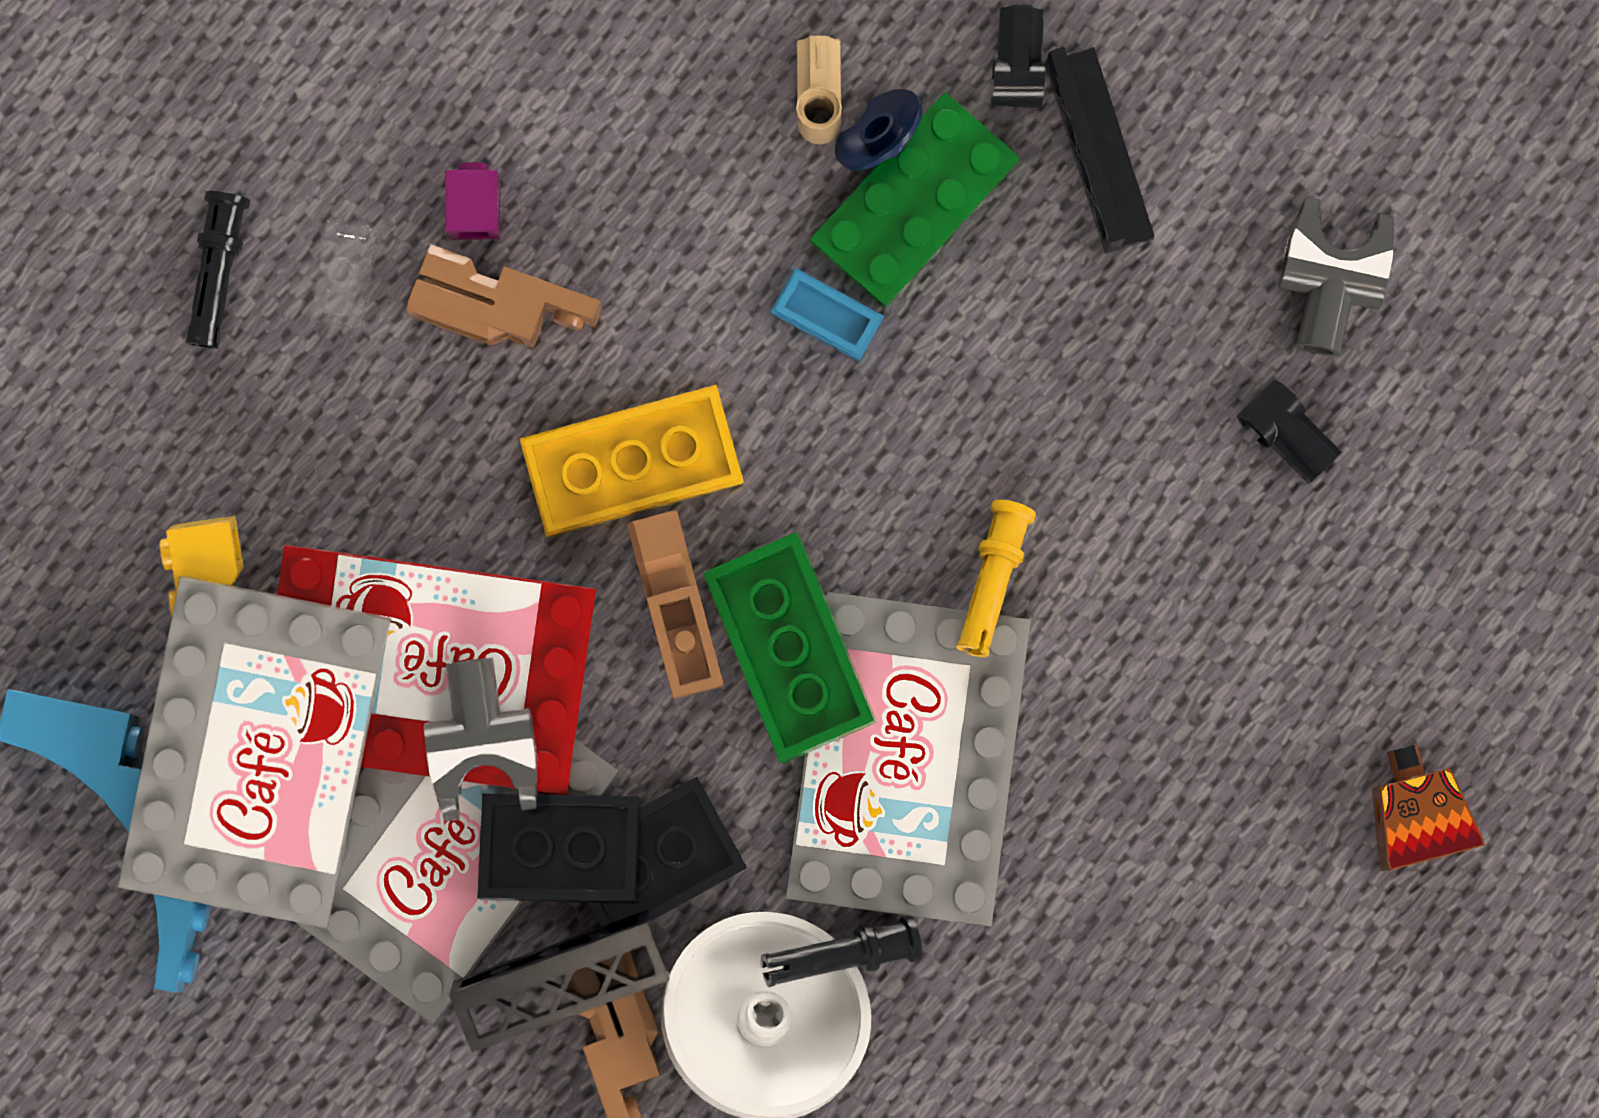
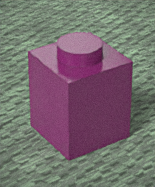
(472, 202)

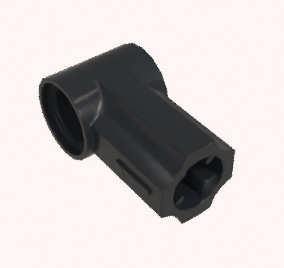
(1018, 68)
(1283, 426)

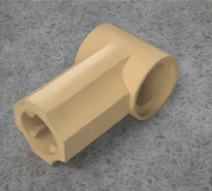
(819, 86)

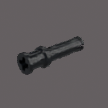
(218, 245)
(865, 949)

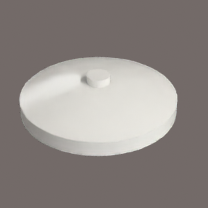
(757, 1045)

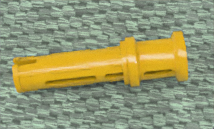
(1000, 555)

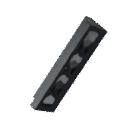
(1098, 148)
(552, 962)

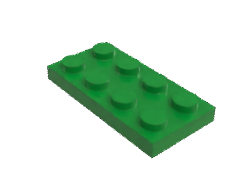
(915, 201)
(789, 647)

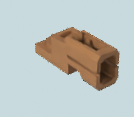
(490, 309)
(675, 604)
(613, 1058)

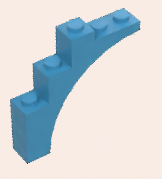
(97, 750)

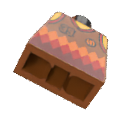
(1420, 814)

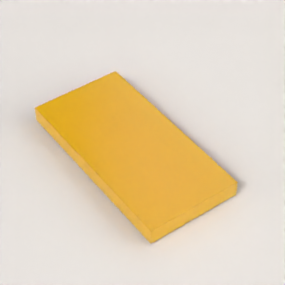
(631, 461)

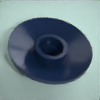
(881, 131)

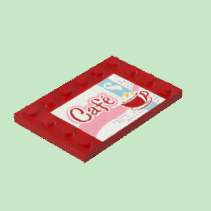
(451, 616)

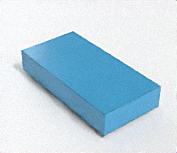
(827, 314)

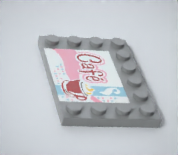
(254, 752)
(919, 801)
(411, 883)

